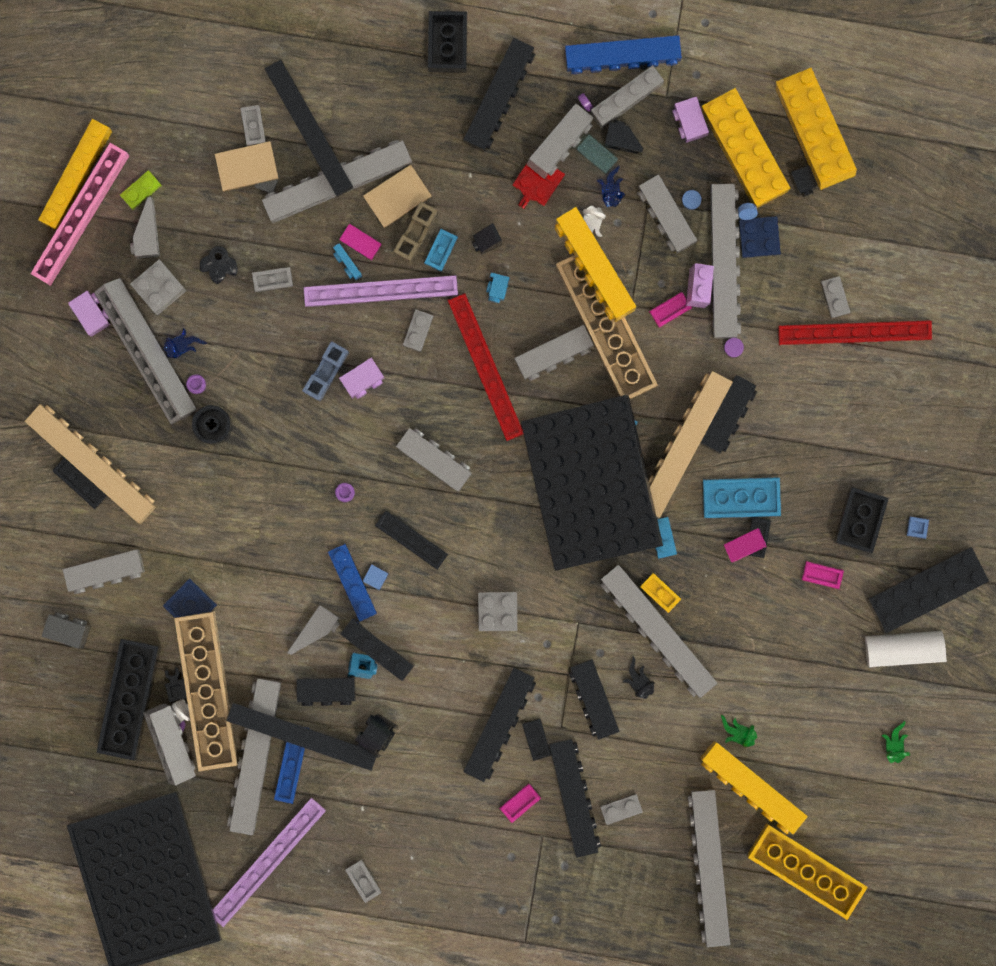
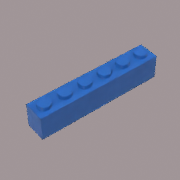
(623, 54)

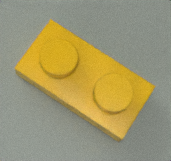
(660, 593)

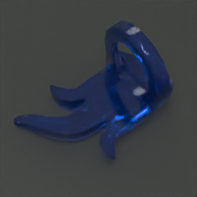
(611, 192)
(178, 346)

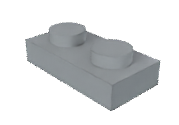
(253, 125)
(272, 279)
(835, 297)
(418, 330)
(621, 809)
(363, 881)

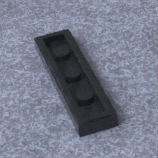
(411, 540)

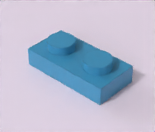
(441, 250)
(341, 256)
(668, 547)

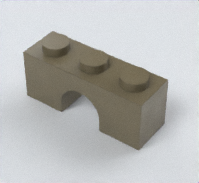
(416, 232)

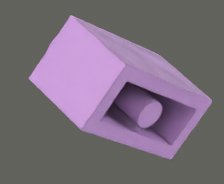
(690, 120)
(699, 285)
(89, 313)
(362, 378)

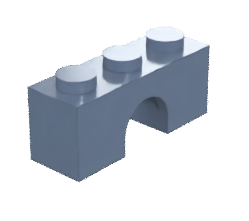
(326, 371)

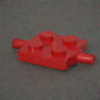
(535, 187)

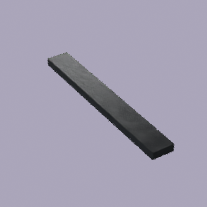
(308, 128)
(300, 736)

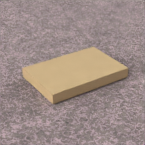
(246, 166)
(397, 196)

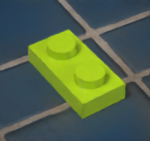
(140, 190)

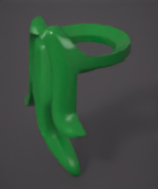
(741, 734)
(895, 746)

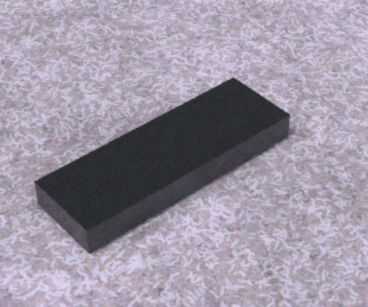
(79, 483)

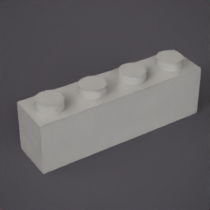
(627, 97)
(560, 141)
(667, 214)
(554, 352)
(433, 459)
(103, 571)
(169, 744)

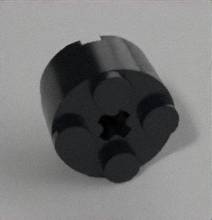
(220, 432)
(376, 735)

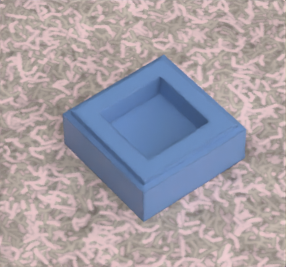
(917, 527)
(375, 577)

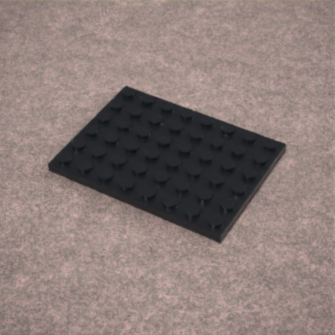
(592, 483)
(144, 882)

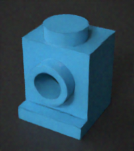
(497, 288)
(362, 660)

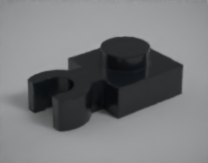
(176, 688)

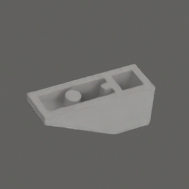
(145, 238)
(318, 626)

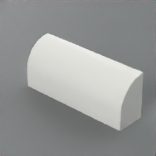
(905, 648)

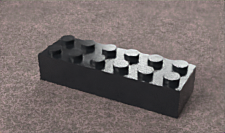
(927, 590)
(128, 699)

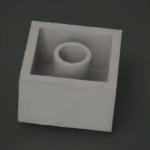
(158, 287)
(497, 611)

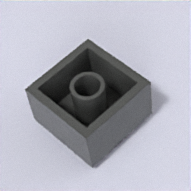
(66, 631)

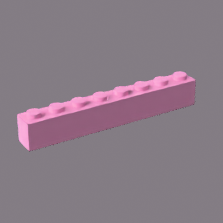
(80, 214)

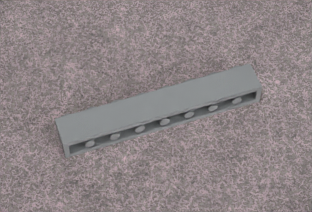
(318, 190)
(724, 261)
(145, 351)
(659, 632)
(254, 761)
(709, 867)

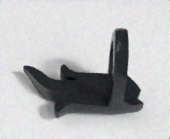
(641, 684)

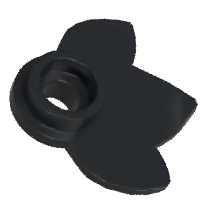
(218, 267)

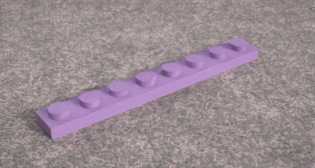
(380, 291)
(268, 861)

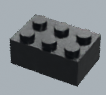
(447, 42)
(861, 520)

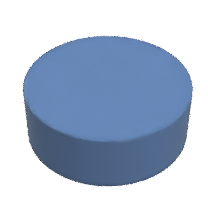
(691, 200)
(747, 211)

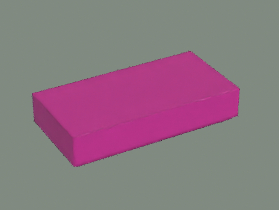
(360, 242)
(670, 310)
(745, 545)
(822, 575)
(520, 803)

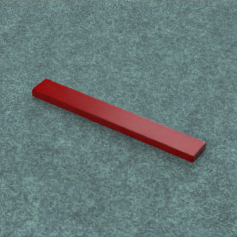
(855, 332)
(485, 367)

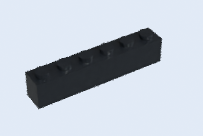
(499, 94)
(500, 721)
(574, 797)

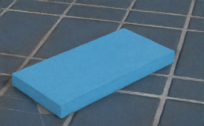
(741, 497)

